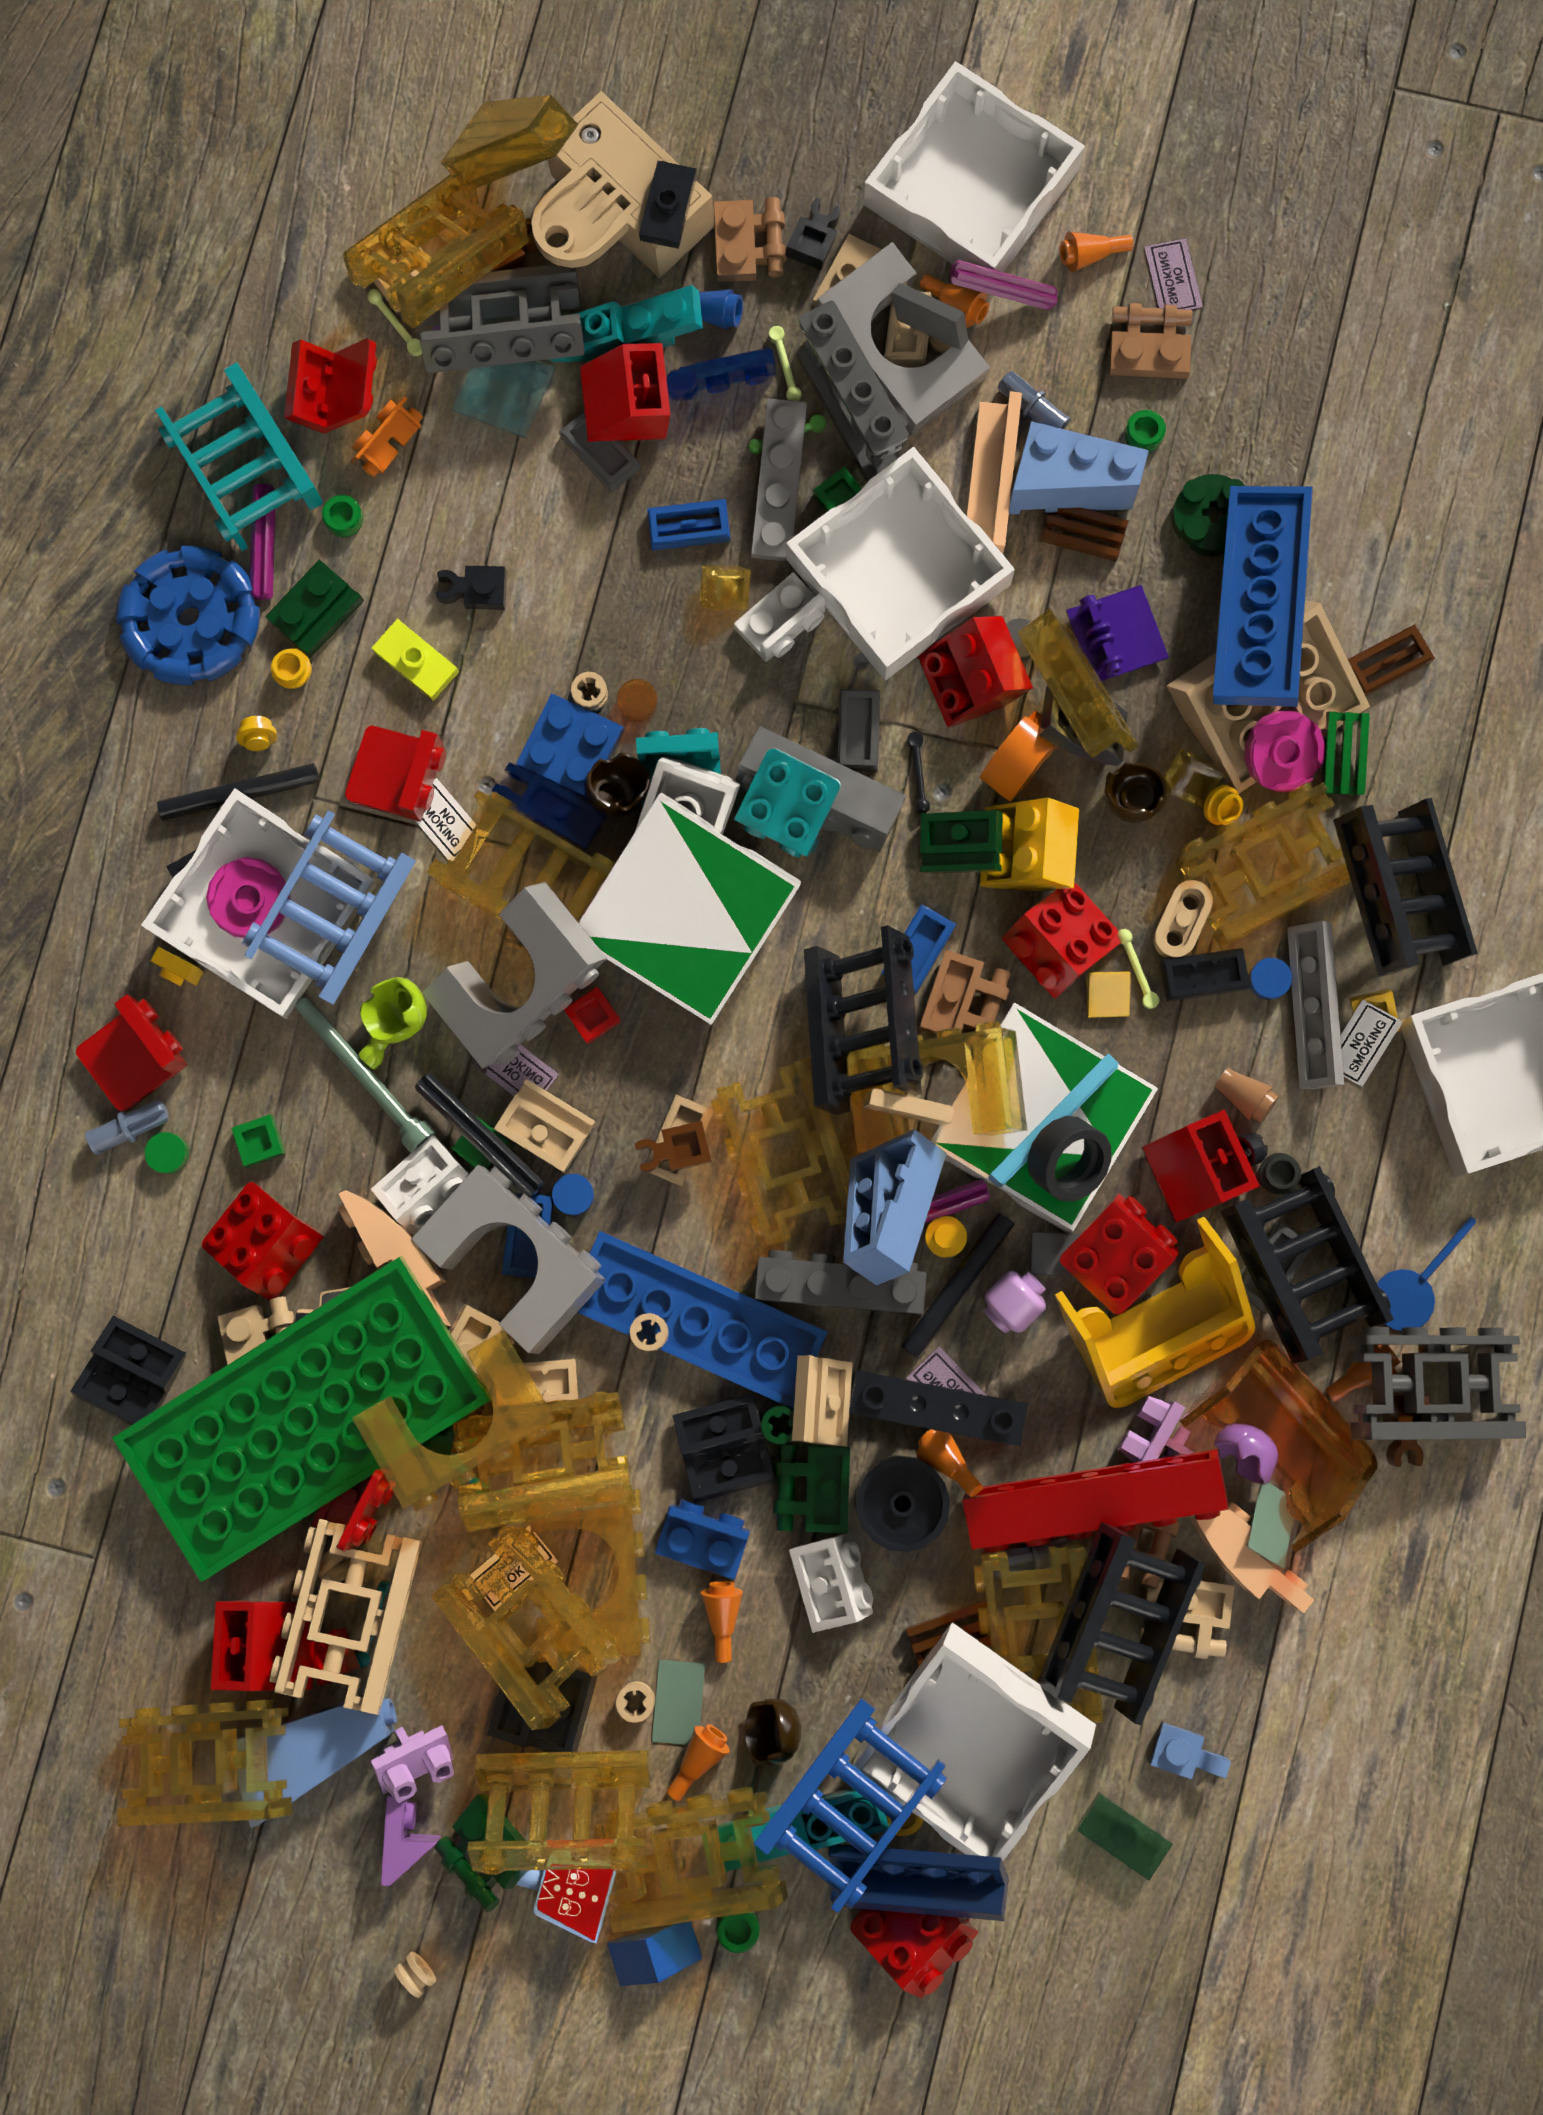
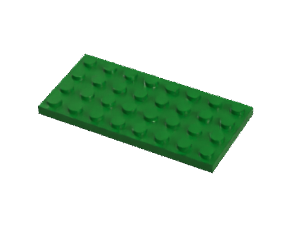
(277, 1423)

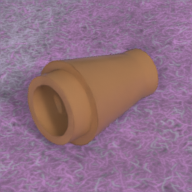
(1247, 1094)

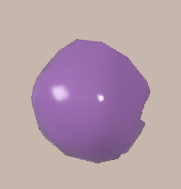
(1253, 1450)

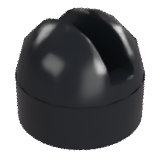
(1256, 1144)

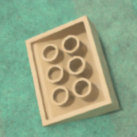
(1324, 686)

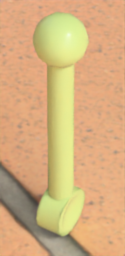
(777, 336)
(413, 345)
(1150, 998)

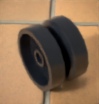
(900, 1528)

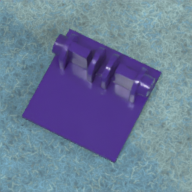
(1117, 632)

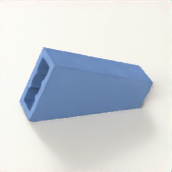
(318, 1747)

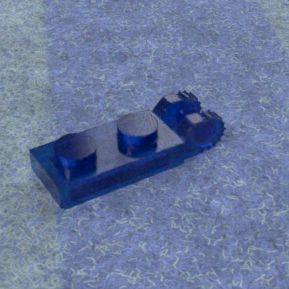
(719, 373)
(553, 807)

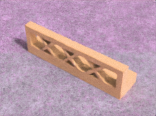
(994, 467)

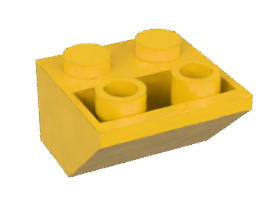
(1036, 846)

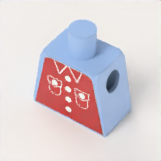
(572, 1898)

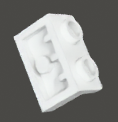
(781, 617)
(420, 1184)
(832, 1582)

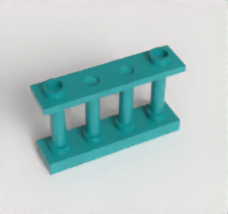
(257, 425)

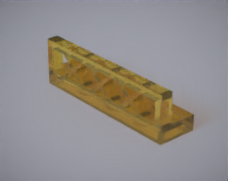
(1075, 685)

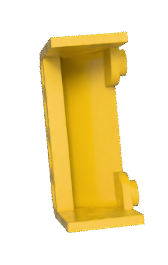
(1168, 1332)

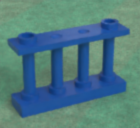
(809, 1799)

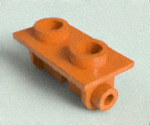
(374, 447)

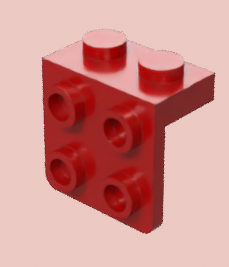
(329, 387)
(396, 772)
(1062, 938)
(131, 1054)
(260, 1242)
(1120, 1254)
(357, 1509)
(914, 1946)

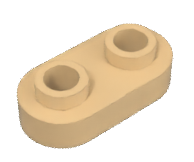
(1182, 921)

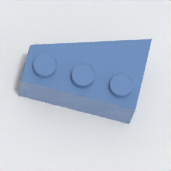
(1075, 472)
(889, 1205)

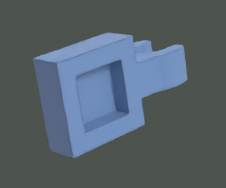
(1181, 1753)

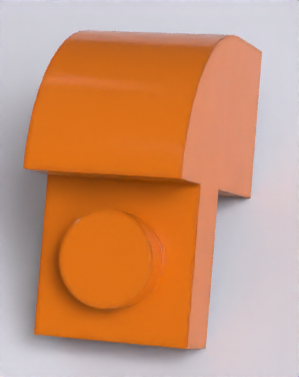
(1018, 758)

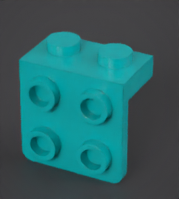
(695, 747)
(788, 803)

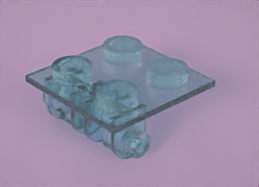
(505, 394)

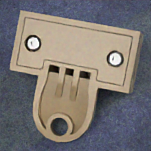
(604, 192)

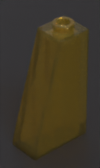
(509, 138)

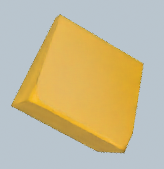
(1108, 994)

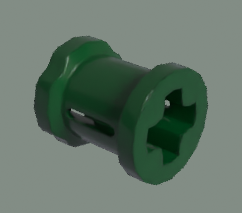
(767, 1427)

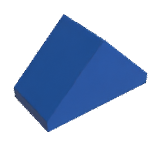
(654, 1953)

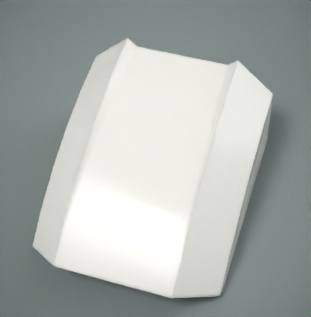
(695, 788)

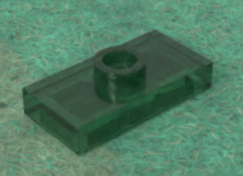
(1124, 1836)

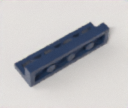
(928, 1882)

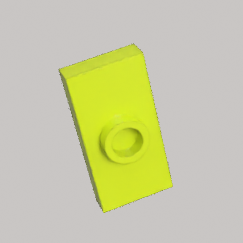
(415, 659)

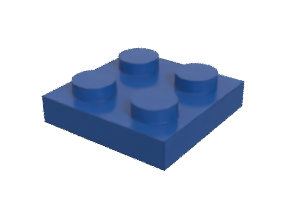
(568, 744)

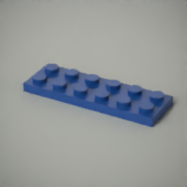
(1263, 596)
(703, 1318)

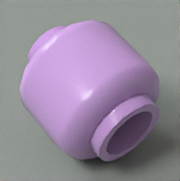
(1014, 1301)

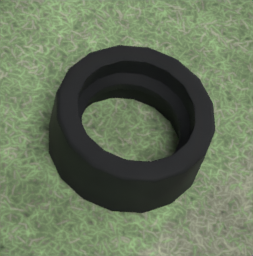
(1050, 1145)

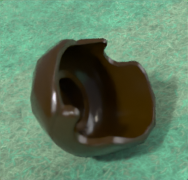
(617, 785)
(1135, 792)
(772, 1731)

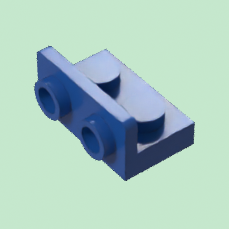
(703, 1540)

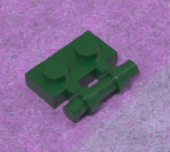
(826, 1489)
(472, 1828)

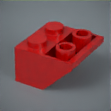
(626, 394)
(975, 670)
(1200, 1166)
(248, 1642)

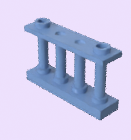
(369, 906)

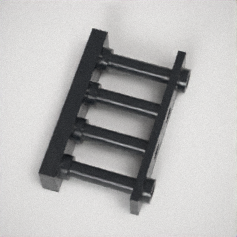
(1378, 895)
(827, 1029)
(1283, 1298)
(938, 1408)
(1086, 1612)

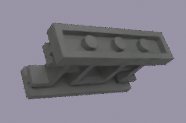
(541, 333)
(850, 390)
(1436, 1419)

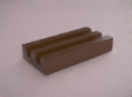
(1080, 545)
(1419, 645)
(919, 1647)

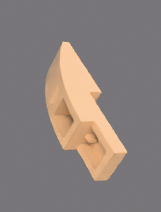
(386, 1240)
(1227, 1541)

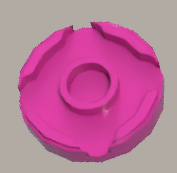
(1284, 751)
(243, 895)

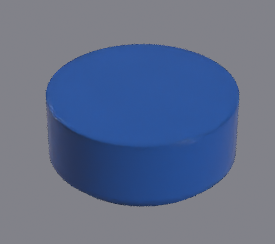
(1270, 978)
(573, 1194)

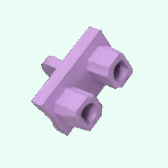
(1164, 1419)
(411, 1759)

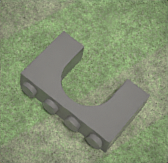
(916, 392)
(562, 962)
(563, 1275)

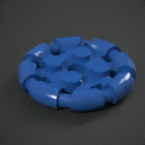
(175, 595)

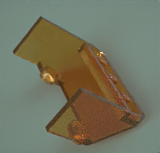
(1309, 1433)

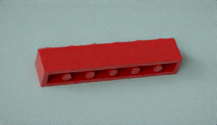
(1081, 1500)

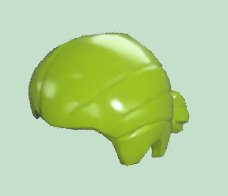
(391, 1016)

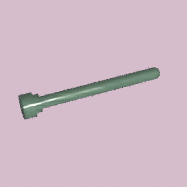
(412, 1130)

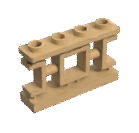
(379, 1623)

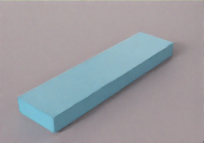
(1066, 1107)

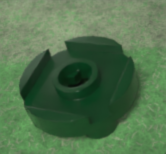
(1187, 515)

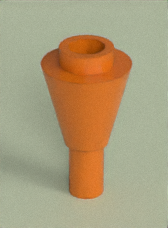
(1085, 249)
(970, 301)
(1359, 1375)
(942, 1454)
(722, 1608)
(703, 1752)

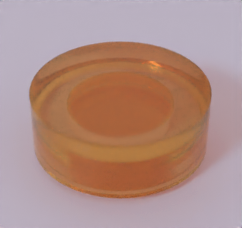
(637, 700)

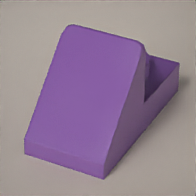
(399, 1847)

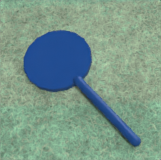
(1410, 1292)

